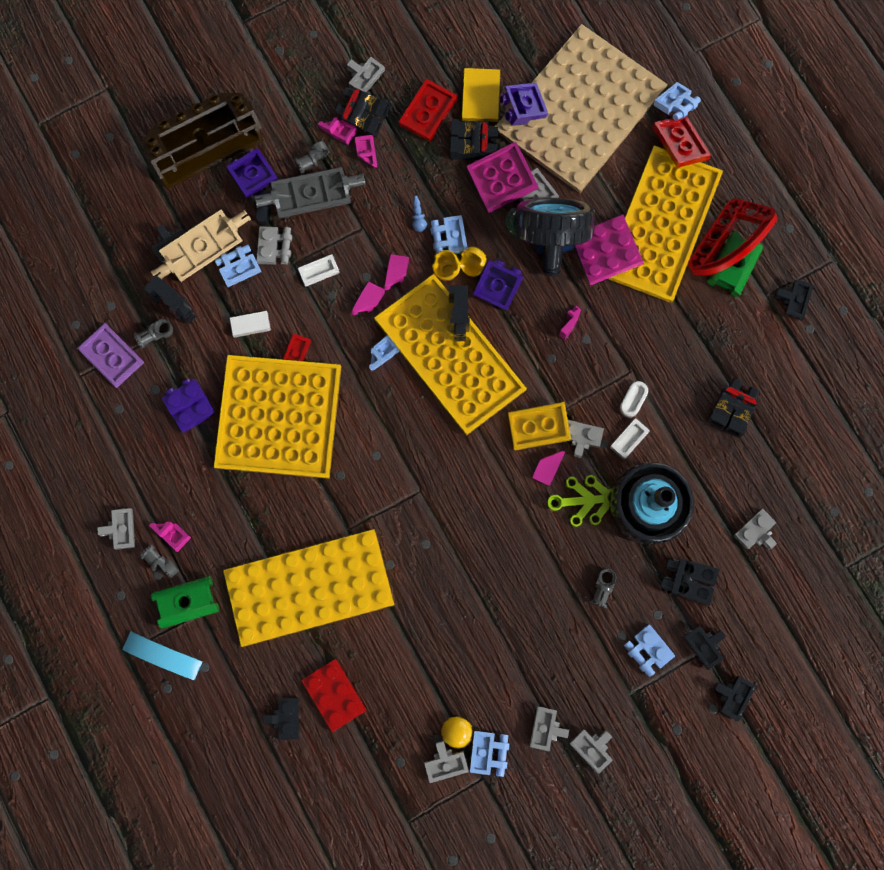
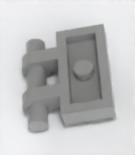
(268, 245)

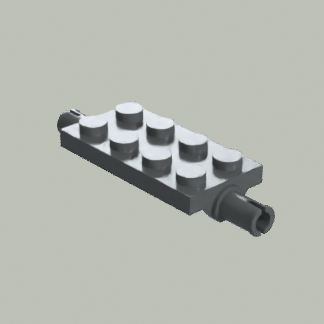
(310, 192)

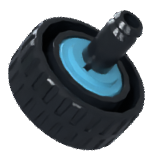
(554, 225)
(651, 503)

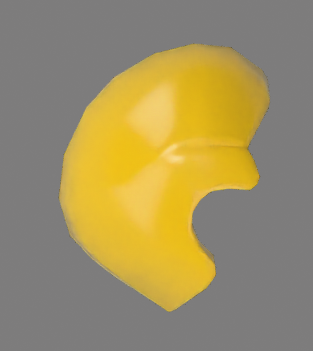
(473, 261)
(446, 265)
(457, 732)

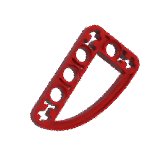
(765, 225)

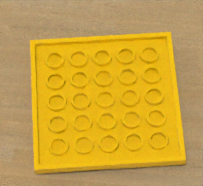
(278, 416)

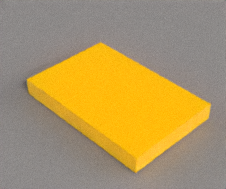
(481, 95)
(539, 426)

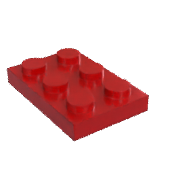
(428, 110)
(681, 141)
(334, 695)

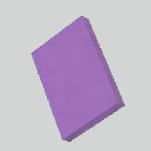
(110, 355)

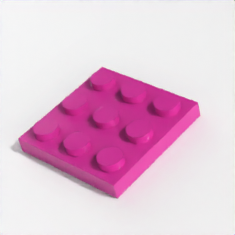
(502, 177)
(609, 251)

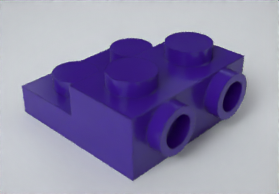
(523, 103)
(251, 172)
(498, 284)
(188, 405)

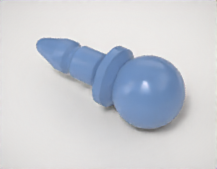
(419, 223)

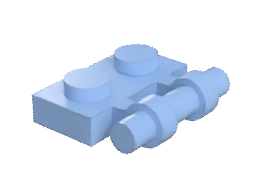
(673, 97)
(454, 232)
(240, 269)
(653, 646)
(482, 753)

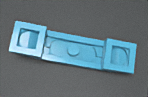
(162, 656)

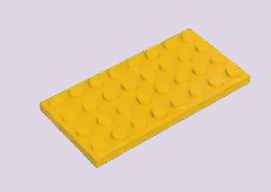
(667, 222)
(463, 375)
(308, 588)

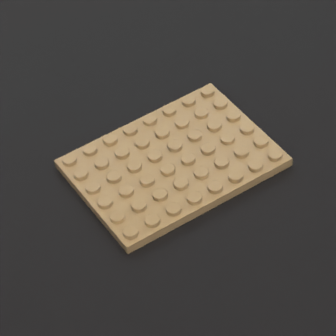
(592, 106)

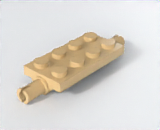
(201, 245)

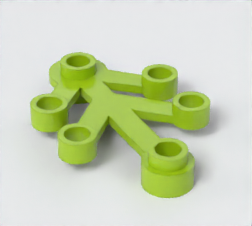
(587, 500)

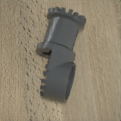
(316, 153)
(153, 333)
(157, 561)
(603, 587)

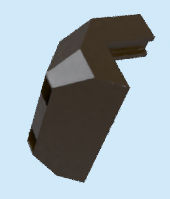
(202, 137)

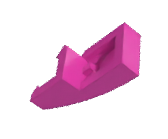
(339, 129)
(366, 149)
(396, 270)
(368, 299)
(572, 316)
(547, 467)
(172, 534)

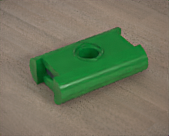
(732, 277)
(170, 602)

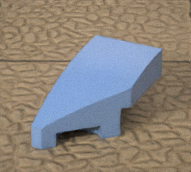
(382, 352)

